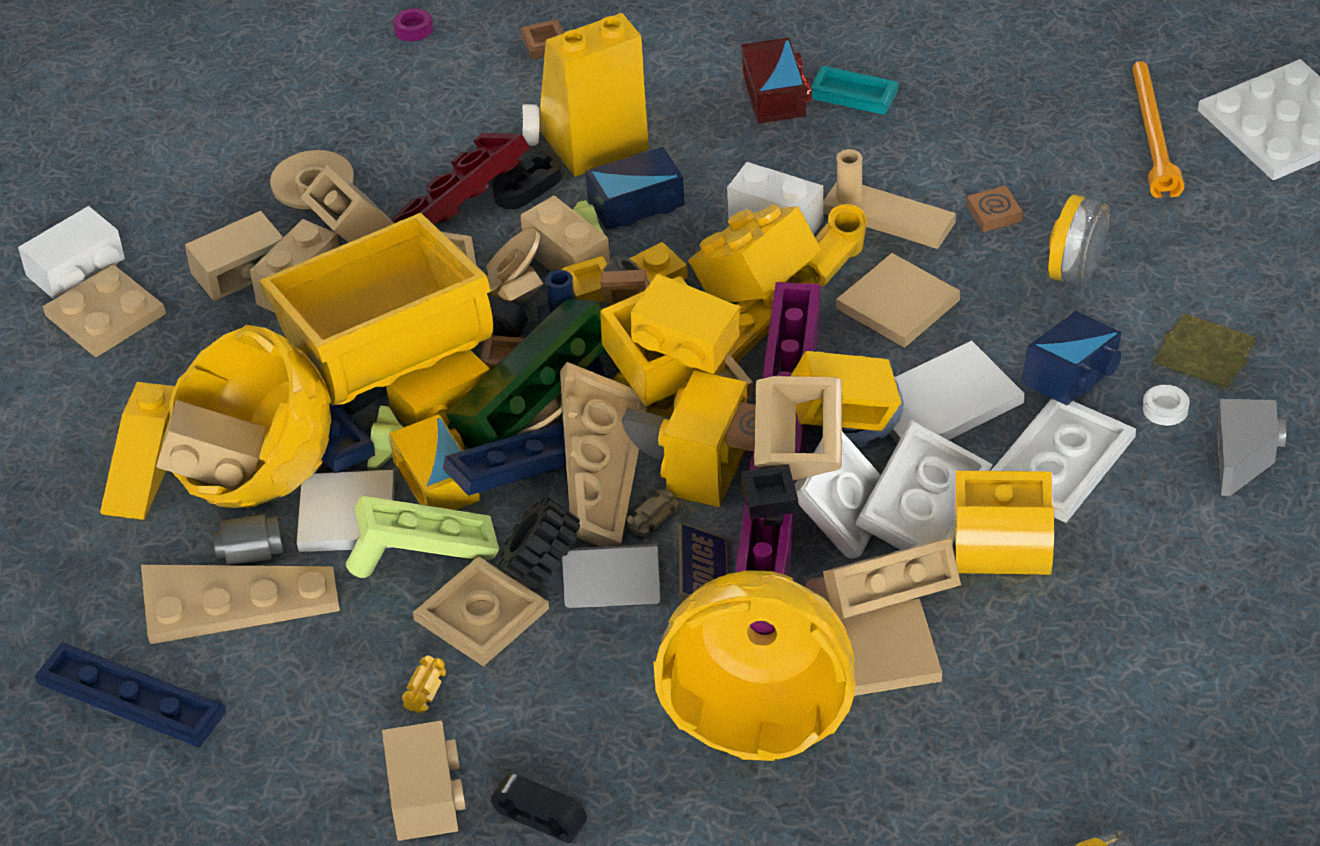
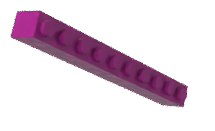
(792, 332)

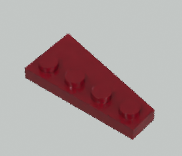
(494, 155)

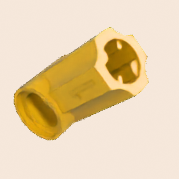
(839, 241)

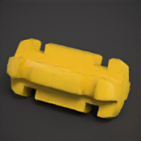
(423, 684)

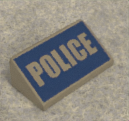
(701, 558)

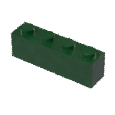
(529, 375)

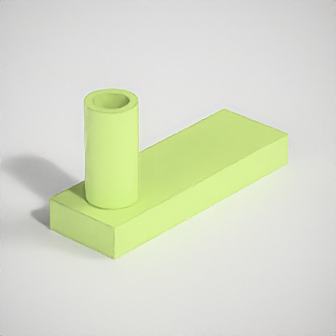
(417, 529)

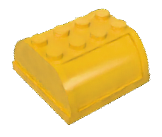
(382, 306)

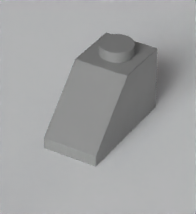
(1246, 440)

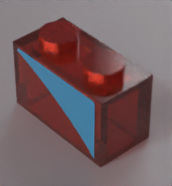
(775, 80)

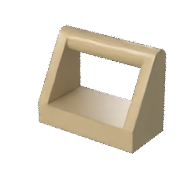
(777, 419)

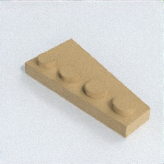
(598, 452)
(221, 598)

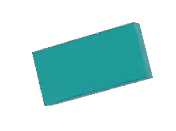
(854, 89)

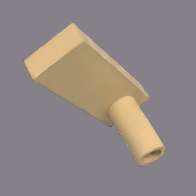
(886, 210)
(888, 578)

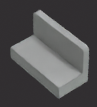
(611, 576)

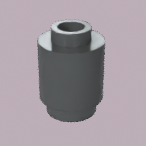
(248, 540)

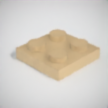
(104, 310)

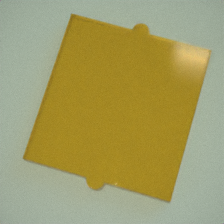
(1205, 350)

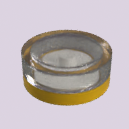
(1078, 240)

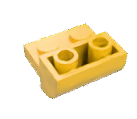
(1004, 522)

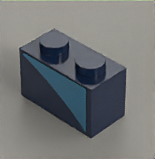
(635, 188)
(1071, 358)

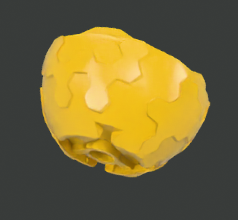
(269, 384)
(753, 689)

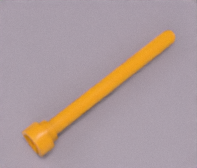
(1164, 174)

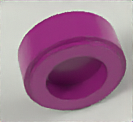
(413, 24)

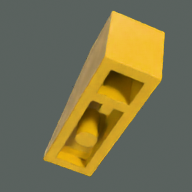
(133, 469)

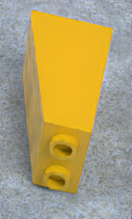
(594, 94)

